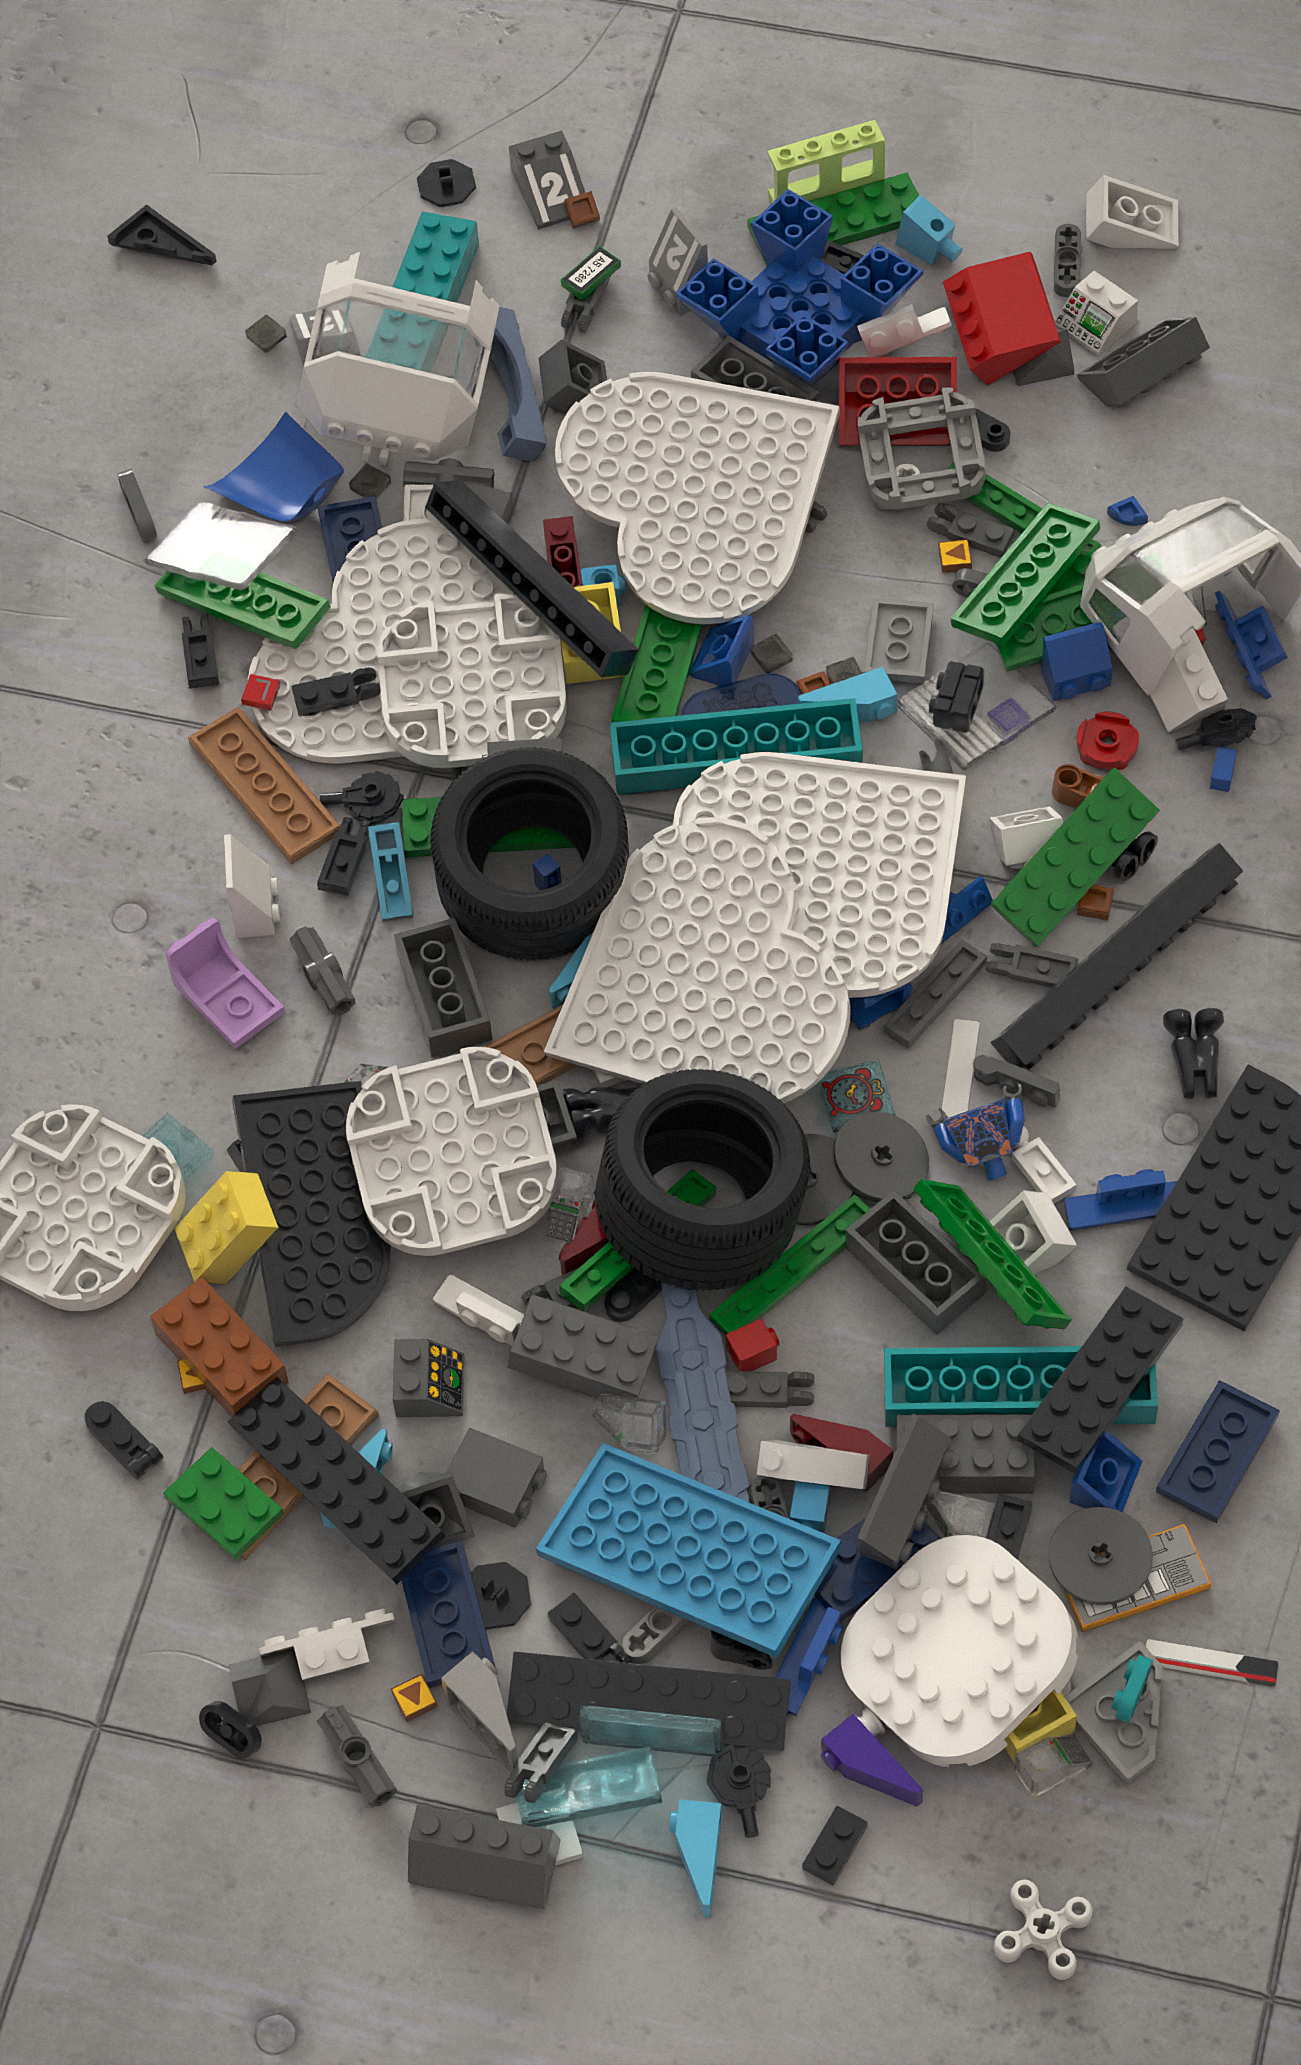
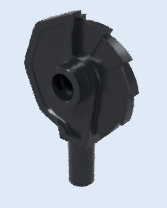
(1221, 729)
(369, 797)
(738, 1781)

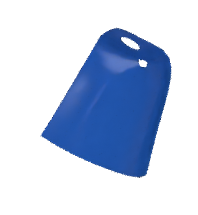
(283, 475)

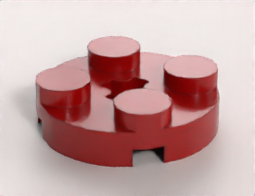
(1103, 755)

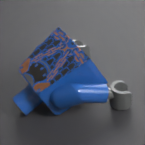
(983, 1133)

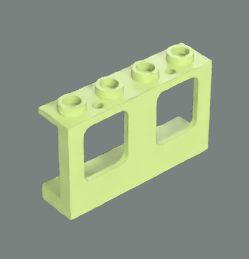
(828, 152)

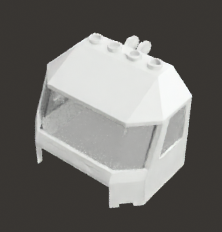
(395, 366)
(1144, 579)

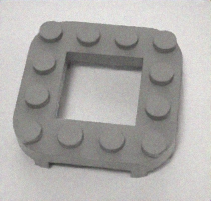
(918, 414)

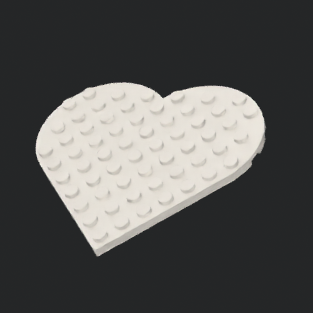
(700, 484)
(378, 581)
(863, 848)
(705, 969)

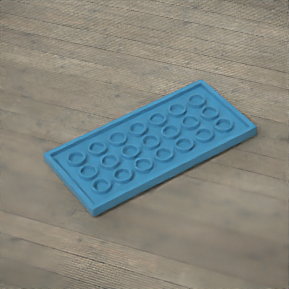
(689, 1549)

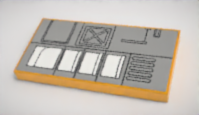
(1173, 1575)

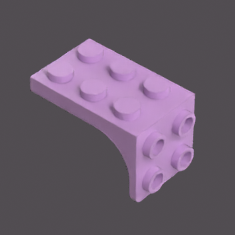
(220, 985)

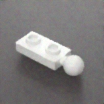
(1042, 1168)

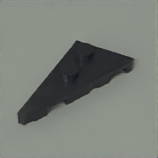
(155, 234)

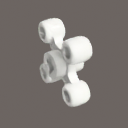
(1035, 1918)

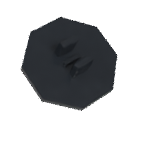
(446, 183)
(501, 1594)

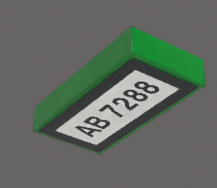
(590, 273)

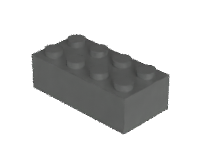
(443, 987)
(915, 1261)
(581, 1350)
(985, 1455)

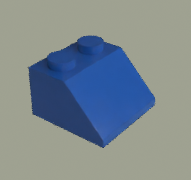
(1076, 661)

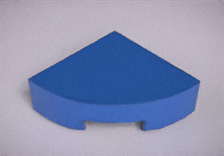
(1128, 512)

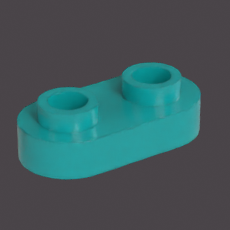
(1127, 1700)

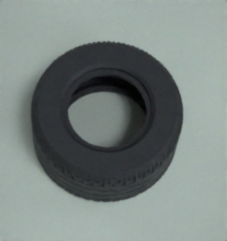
(516, 793)
(714, 1122)

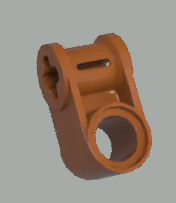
(1081, 784)

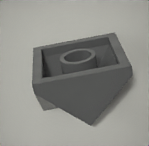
(1049, 365)
(441, 1502)
(269, 1688)

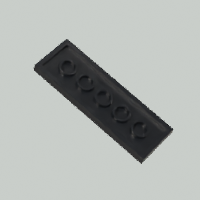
(1100, 1380)

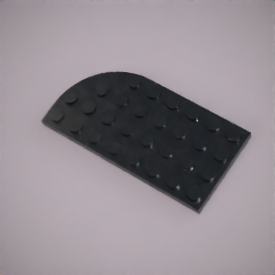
(1233, 1205)
(325, 1255)

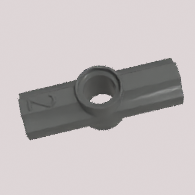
(446, 470)
(322, 970)
(366, 1772)

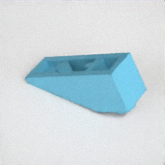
(871, 690)
(390, 870)
(697, 1840)

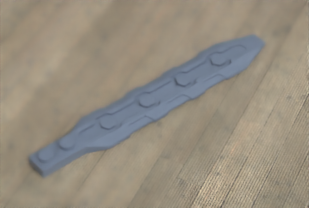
(698, 1396)

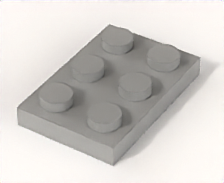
(899, 639)

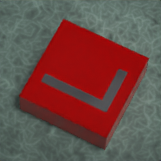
(260, 692)

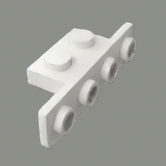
(897, 330)
(479, 1309)
(330, 1649)

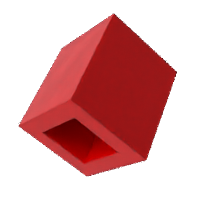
(752, 1346)

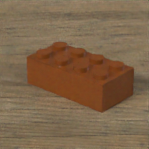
(217, 1346)

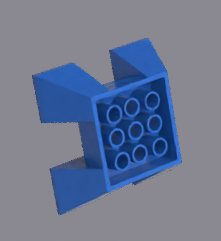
(798, 306)

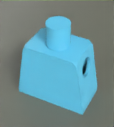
(927, 233)

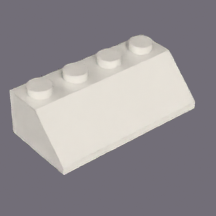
(1188, 687)

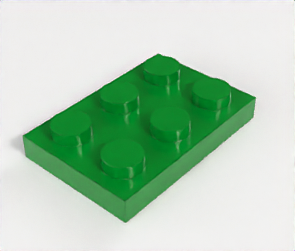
(223, 1503)

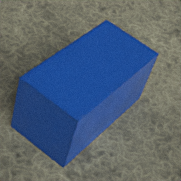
(1223, 769)
(546, 873)

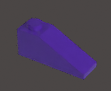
(866, 1761)

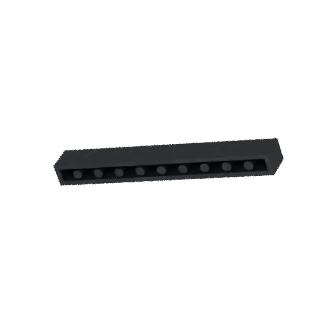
(532, 579)
(1116, 957)

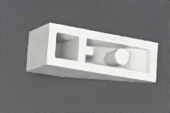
(813, 1464)

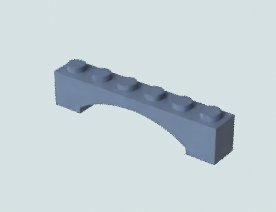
(523, 431)

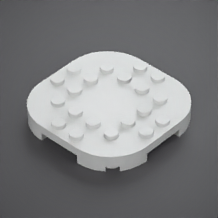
(469, 680)
(452, 1152)
(84, 1207)
(958, 1649)

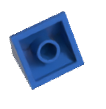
(724, 651)
(1106, 1476)

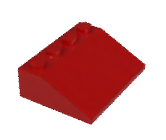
(1001, 315)
(894, 381)

